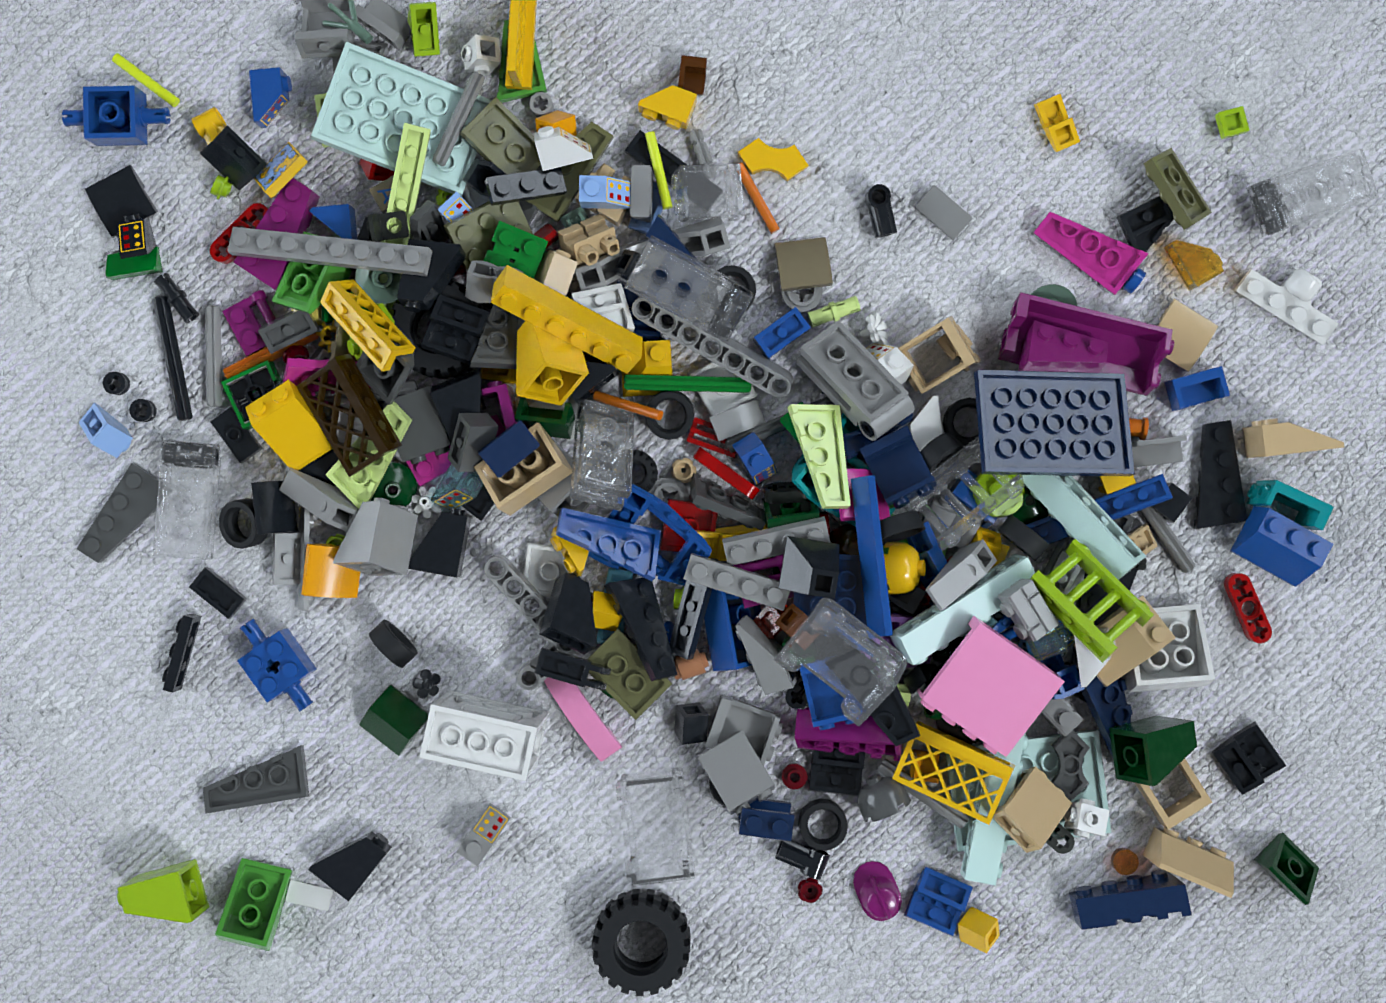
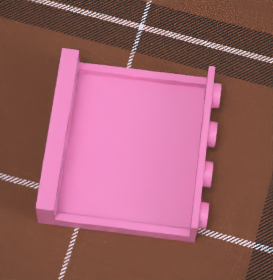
(991, 688)

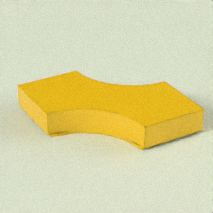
(761, 157)

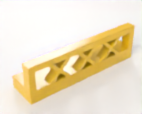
(362, 323)

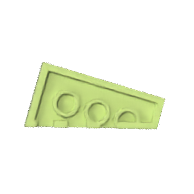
(824, 452)
(363, 484)

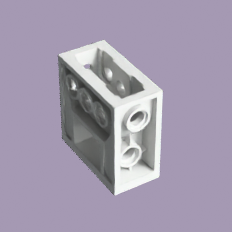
(484, 735)

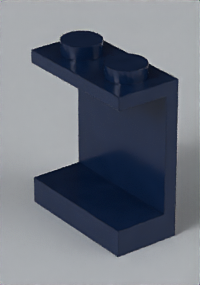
(898, 468)
(767, 820)

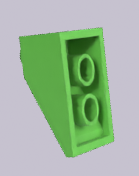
(306, 283)
(254, 905)

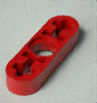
(248, 214)
(726, 473)
(1248, 627)

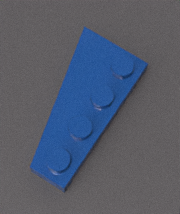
(617, 541)

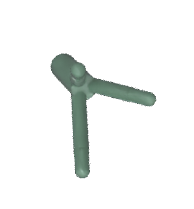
(352, 24)

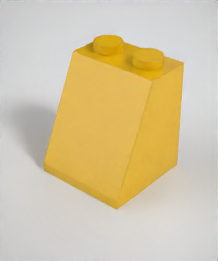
(547, 366)
(288, 426)

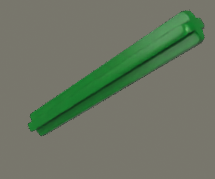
(686, 383)

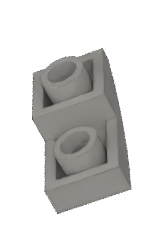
(737, 420)

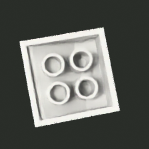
(1181, 662)

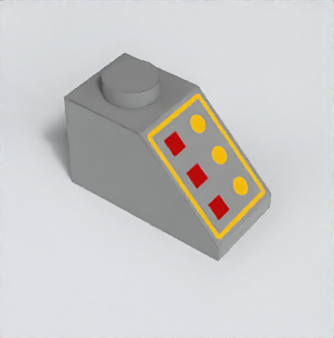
(483, 834)

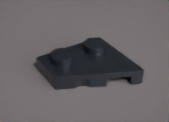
(1145, 223)

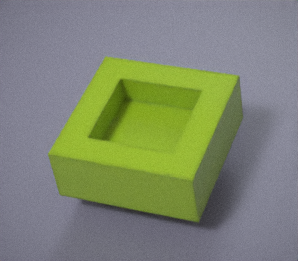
(1232, 122)

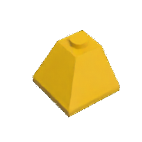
(655, 361)

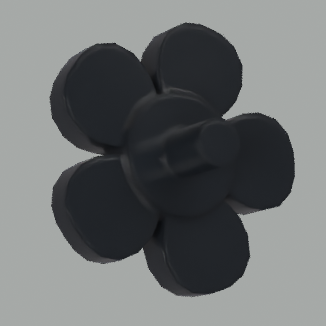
(427, 684)

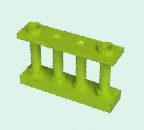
(1083, 624)

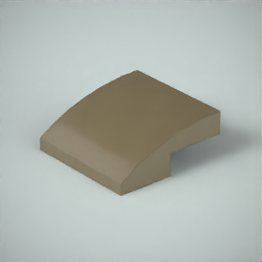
(803, 264)

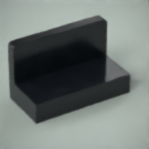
(233, 158)

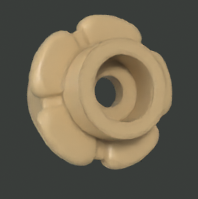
(684, 463)

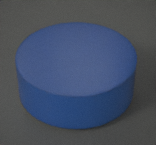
(1134, 280)

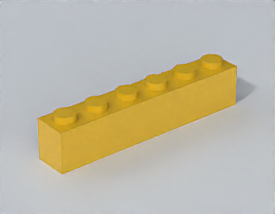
(566, 319)

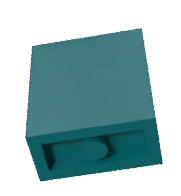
(1311, 511)

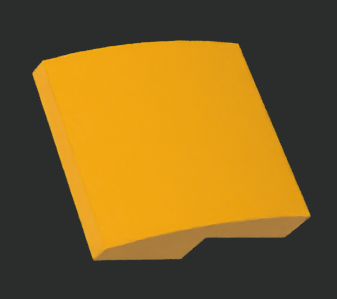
(324, 577)

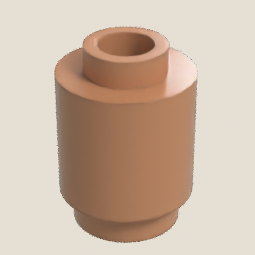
(691, 668)

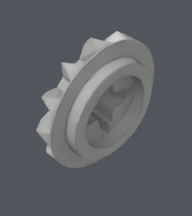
(808, 303)
(670, 485)

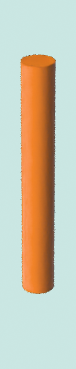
(758, 200)
(628, 405)

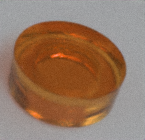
(1124, 861)

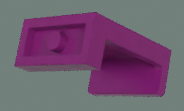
(506, 400)

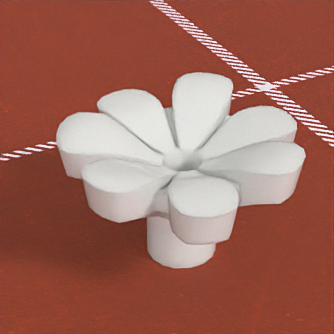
(875, 329)
(428, 507)

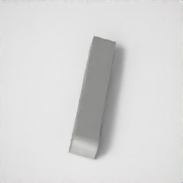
(720, 356)

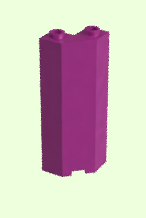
(1133, 345)

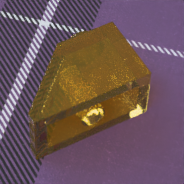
(1194, 262)

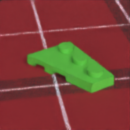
(538, 83)

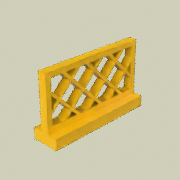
(521, 44)
(968, 754)

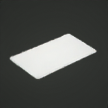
(309, 895)

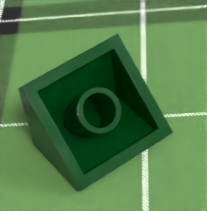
(394, 719)
(1289, 867)

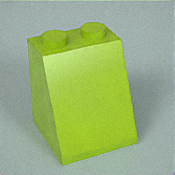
(166, 893)

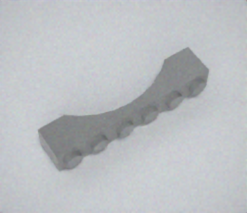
(699, 238)

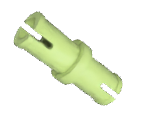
(833, 311)

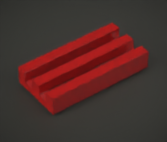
(690, 439)

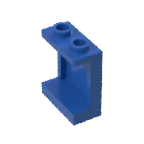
(822, 701)

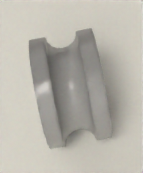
(545, 98)

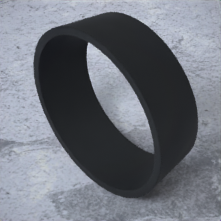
(901, 526)

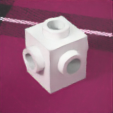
(481, 54)
(1086, 818)

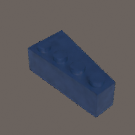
(1129, 900)

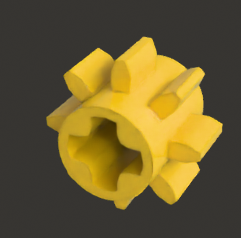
(326, 335)

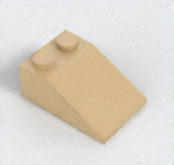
(1275, 438)
(1134, 644)

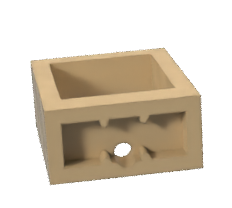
(959, 342)
(1184, 807)

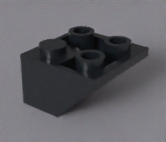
(810, 567)

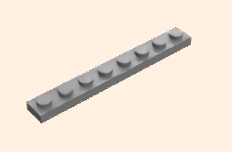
(330, 251)

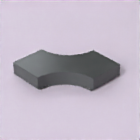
(1070, 756)

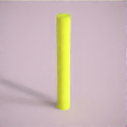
(145, 80)
(658, 170)

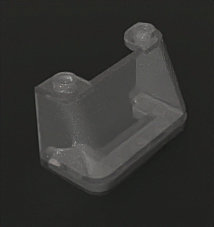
(845, 658)

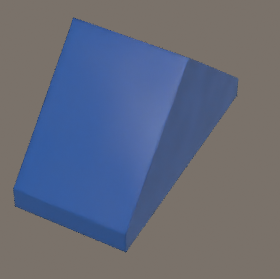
(338, 218)

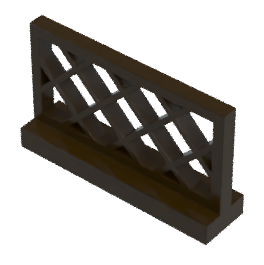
(362, 405)

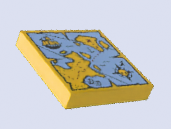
(280, 170)

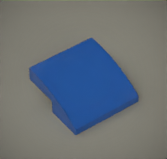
(938, 901)

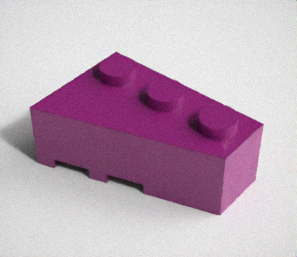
(1061, 350)

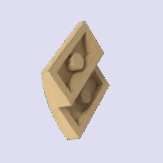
(1190, 333)

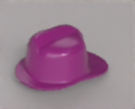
(877, 891)

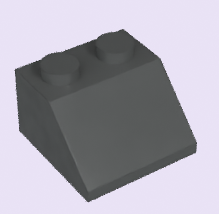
(386, 383)

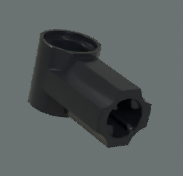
(881, 214)
(807, 859)

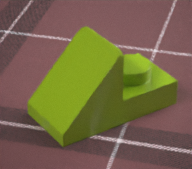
(424, 28)

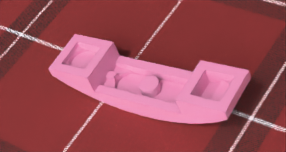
(584, 718)

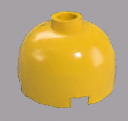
(903, 567)

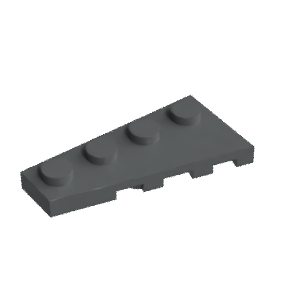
(122, 514)
(268, 782)

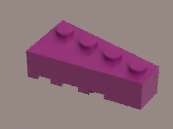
(286, 214)
(846, 737)

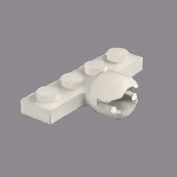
(1290, 301)

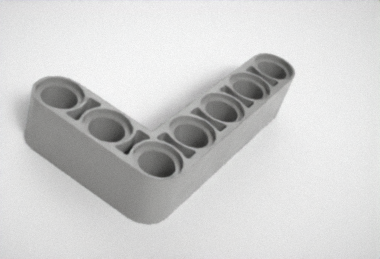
(535, 617)

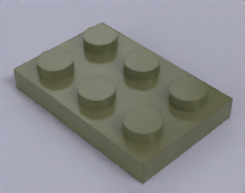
(502, 139)
(1176, 188)
(478, 226)
(628, 678)

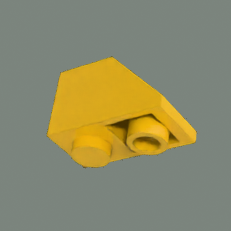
(669, 105)
(574, 555)

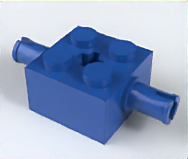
(115, 116)
(261, 661)

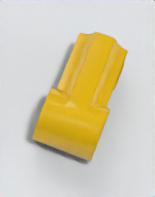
(209, 124)

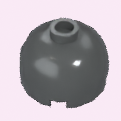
(881, 797)

